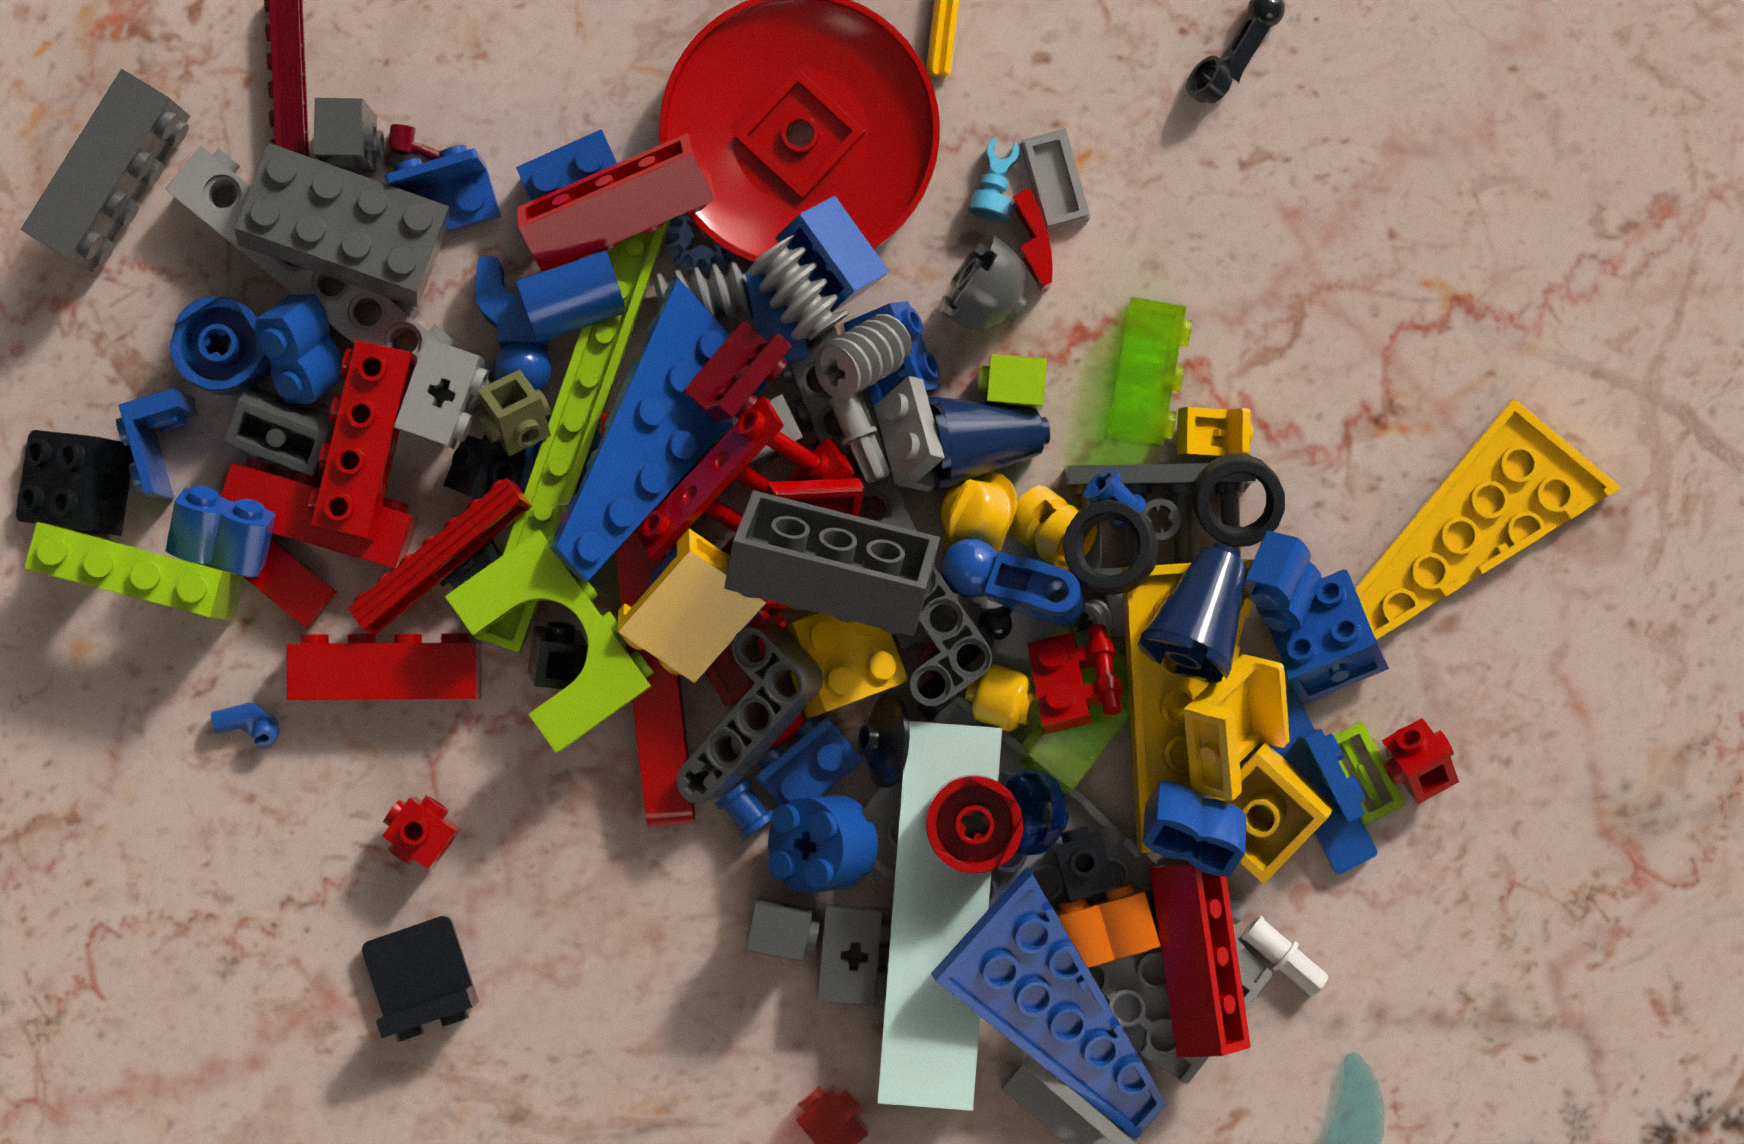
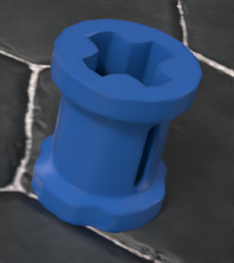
(1113, 487)
(745, 809)

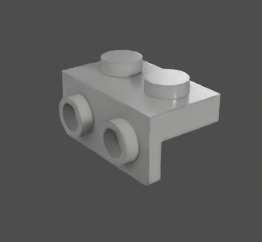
(910, 434)

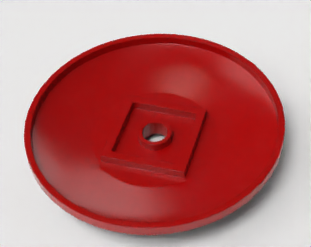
(816, 66)

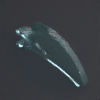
(1360, 1106)

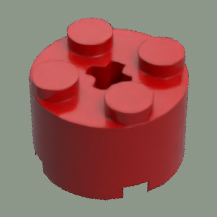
(984, 849)

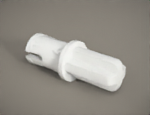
(1285, 956)

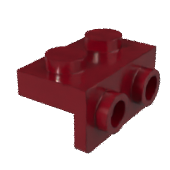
(735, 371)

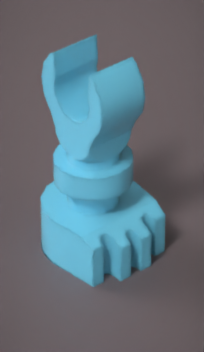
(990, 202)

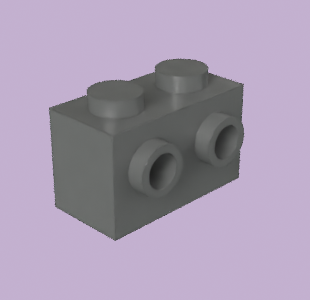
(347, 134)
(279, 431)

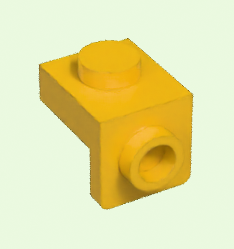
(1213, 431)

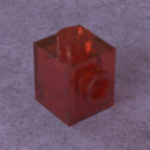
(831, 1117)

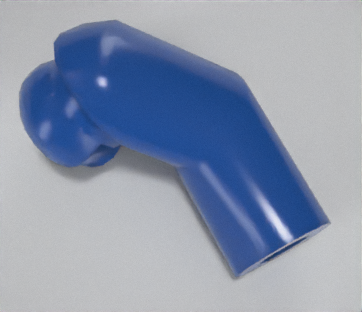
(249, 718)

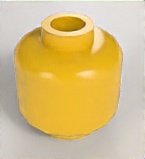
(1002, 698)

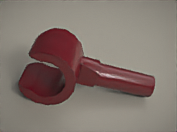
(402, 142)

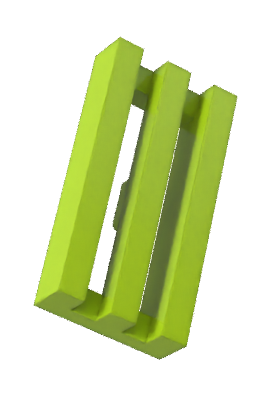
(1379, 808)

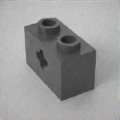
(782, 929)
(852, 984)

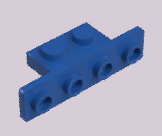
(1317, 758)

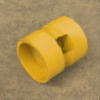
(1042, 524)

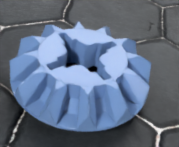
(679, 241)

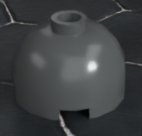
(987, 287)

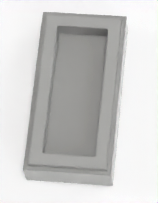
(1055, 179)

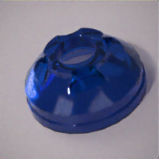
(1033, 792)

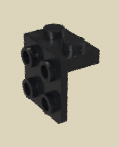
(75, 482)
(419, 978)

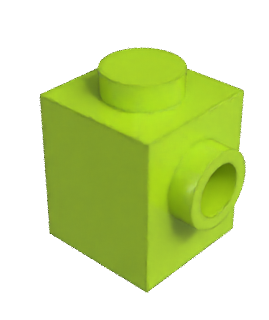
(1013, 381)

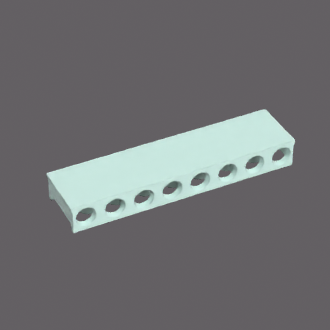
(926, 1030)

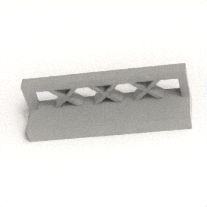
(1061, 1107)

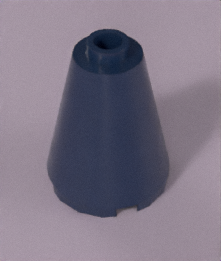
(984, 438)
(1200, 617)

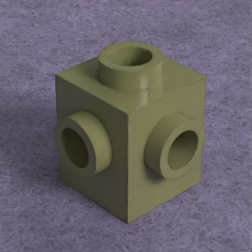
(514, 413)

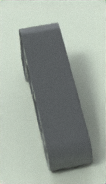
(946, 642)
(744, 720)

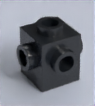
(479, 465)

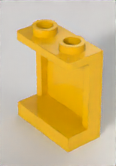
(687, 612)
(1231, 721)

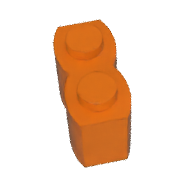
(1111, 926)

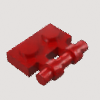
(1060, 680)

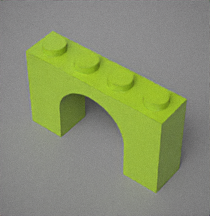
(134, 572)
(609, 674)

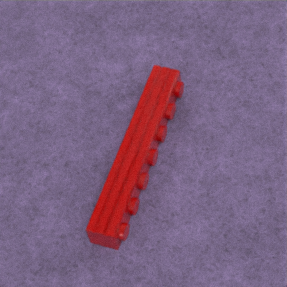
(439, 556)

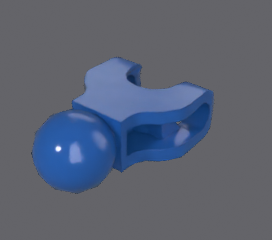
(514, 330)
(1013, 581)

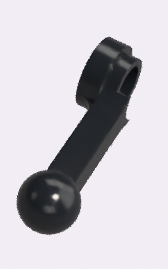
(1213, 75)
(993, 626)

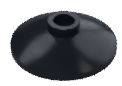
(886, 740)

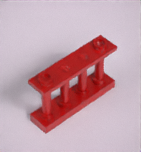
(728, 462)

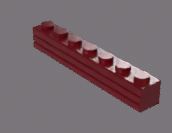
(288, 75)

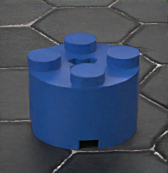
(196, 344)
(821, 844)

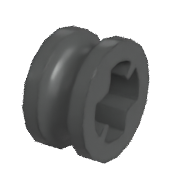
(1173, 517)

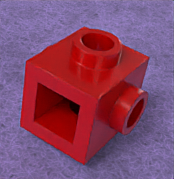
(1420, 760)
(436, 836)

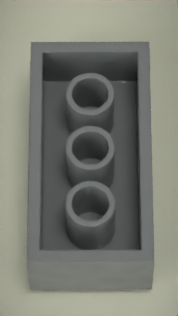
(107, 171)
(342, 225)
(832, 563)

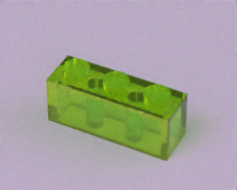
(1147, 373)
(1073, 751)

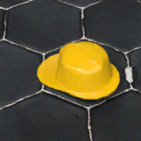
(979, 510)

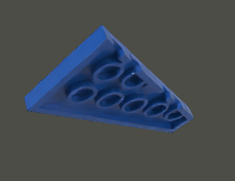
(648, 436)
(1038, 993)

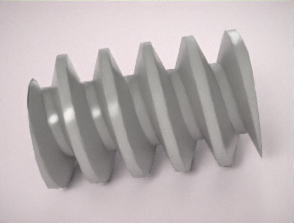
(796, 291)
(714, 293)
(862, 356)

